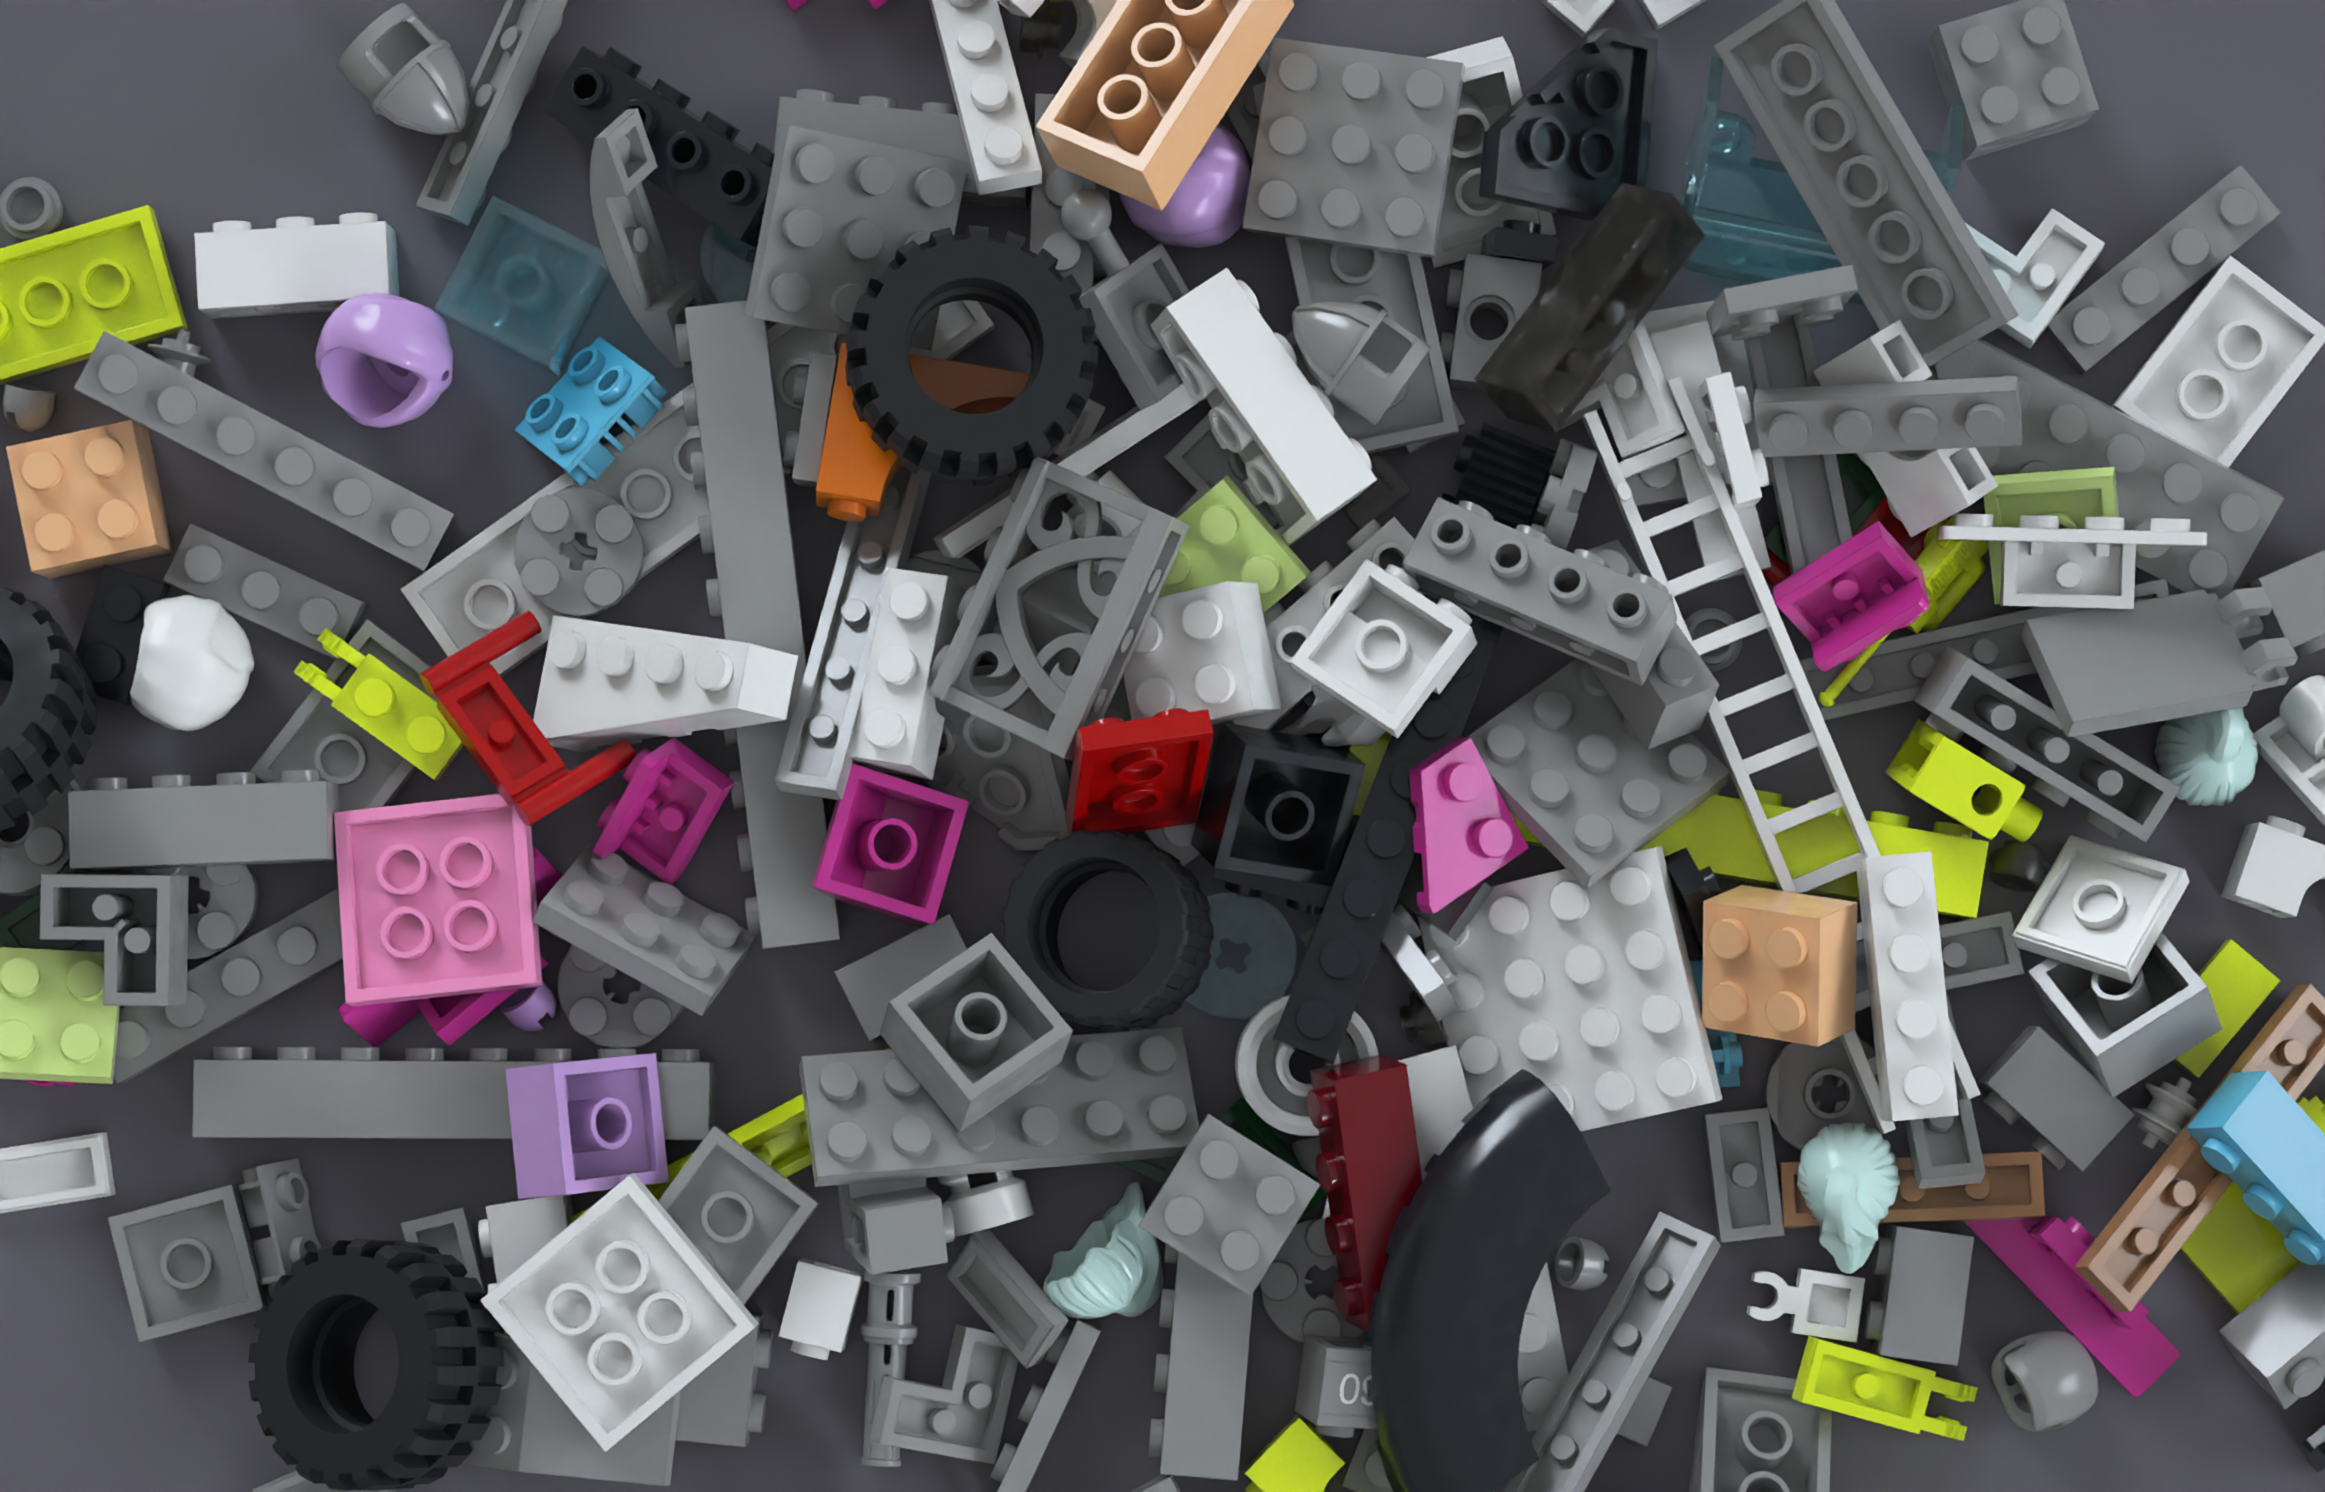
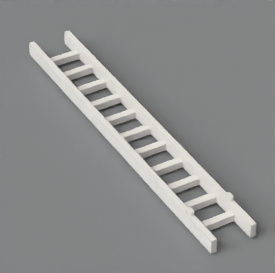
(1794, 680)

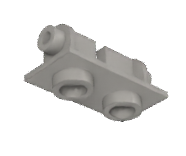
(279, 1197)

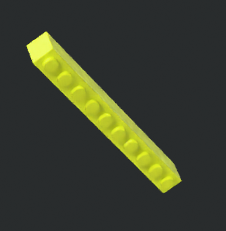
(1723, 838)

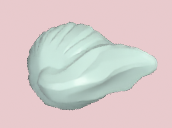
(2207, 756)
(1848, 1186)
(1111, 1266)

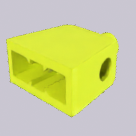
(1949, 774)

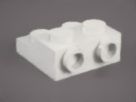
(1385, 646)

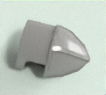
(408, 73)
(1356, 354)

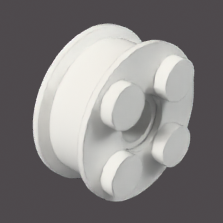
(1265, 1073)

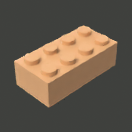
(1155, 90)

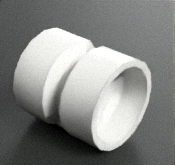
(987, 1204)

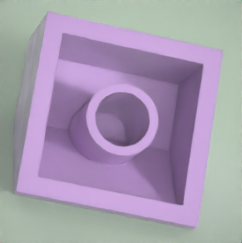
(586, 1125)

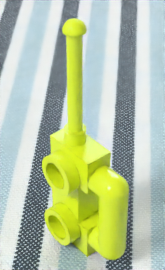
(1948, 573)

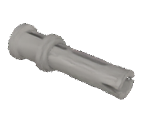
(892, 1331)

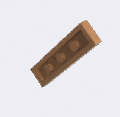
(2007, 1192)

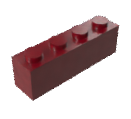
(1365, 1168)

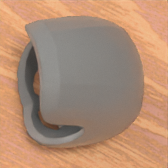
(2051, 1374)

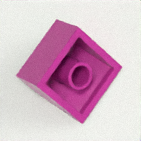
(890, 846)

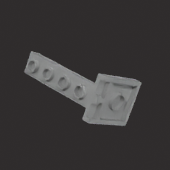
(1780, 352)

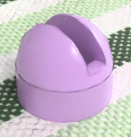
(528, 1006)

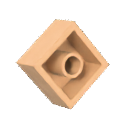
(89, 499)
(1779, 965)

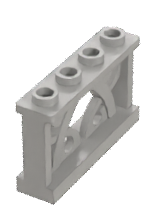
(1140, 571)

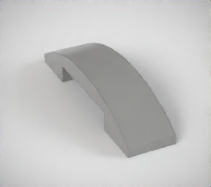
(630, 234)

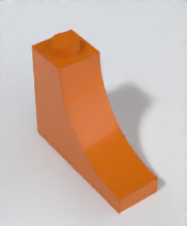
(856, 470)

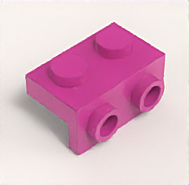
(1853, 596)
(663, 809)

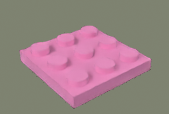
(436, 900)

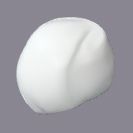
(190, 663)

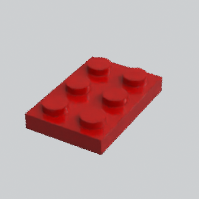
(1139, 772)

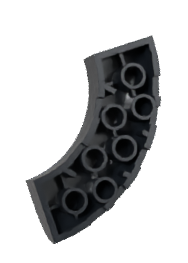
(1461, 1287)

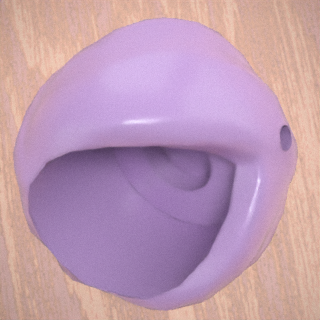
(1208, 200)
(384, 359)

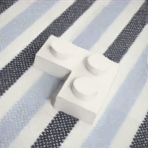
(2041, 273)
(1633, 398)

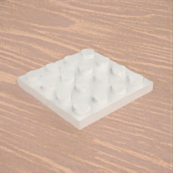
(1581, 994)

